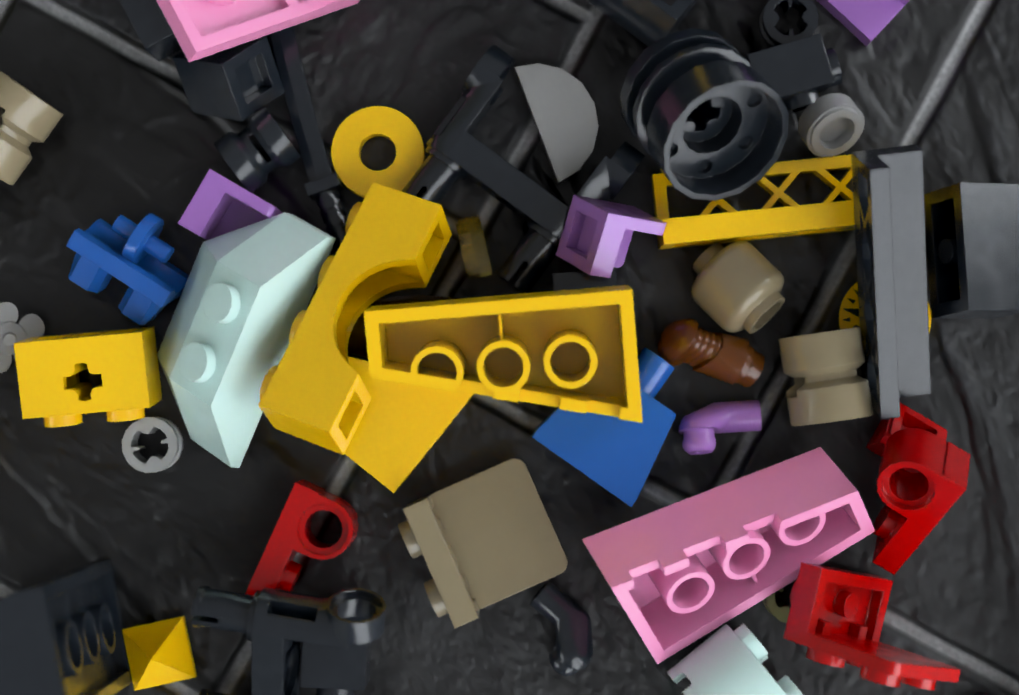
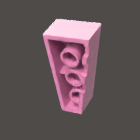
(727, 548)

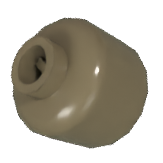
(737, 286)

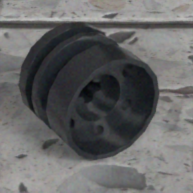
(704, 114)

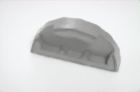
(562, 116)

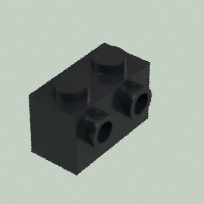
(973, 250)

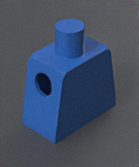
(613, 449)

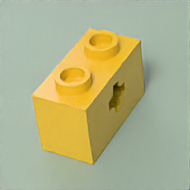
(51, 382)

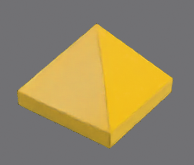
(159, 653)

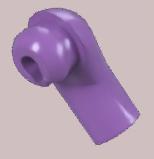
(718, 417)

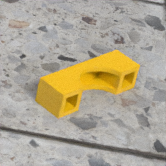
(387, 248)

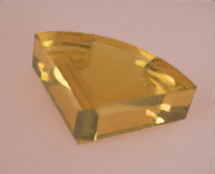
(473, 247)

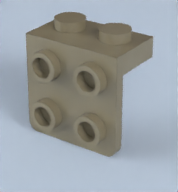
(482, 540)

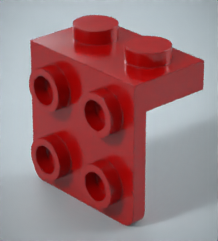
(841, 623)

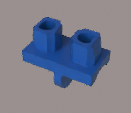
(132, 256)

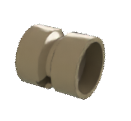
(22, 121)
(825, 377)

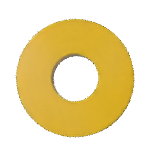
(370, 123)

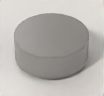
(831, 125)

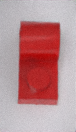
(915, 499)
(294, 535)

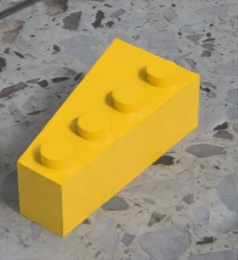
(526, 347)

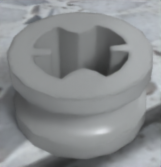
(149, 426)

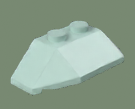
(238, 326)

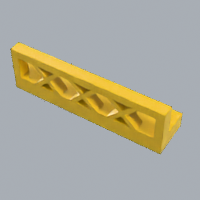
(767, 221)

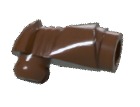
(710, 353)

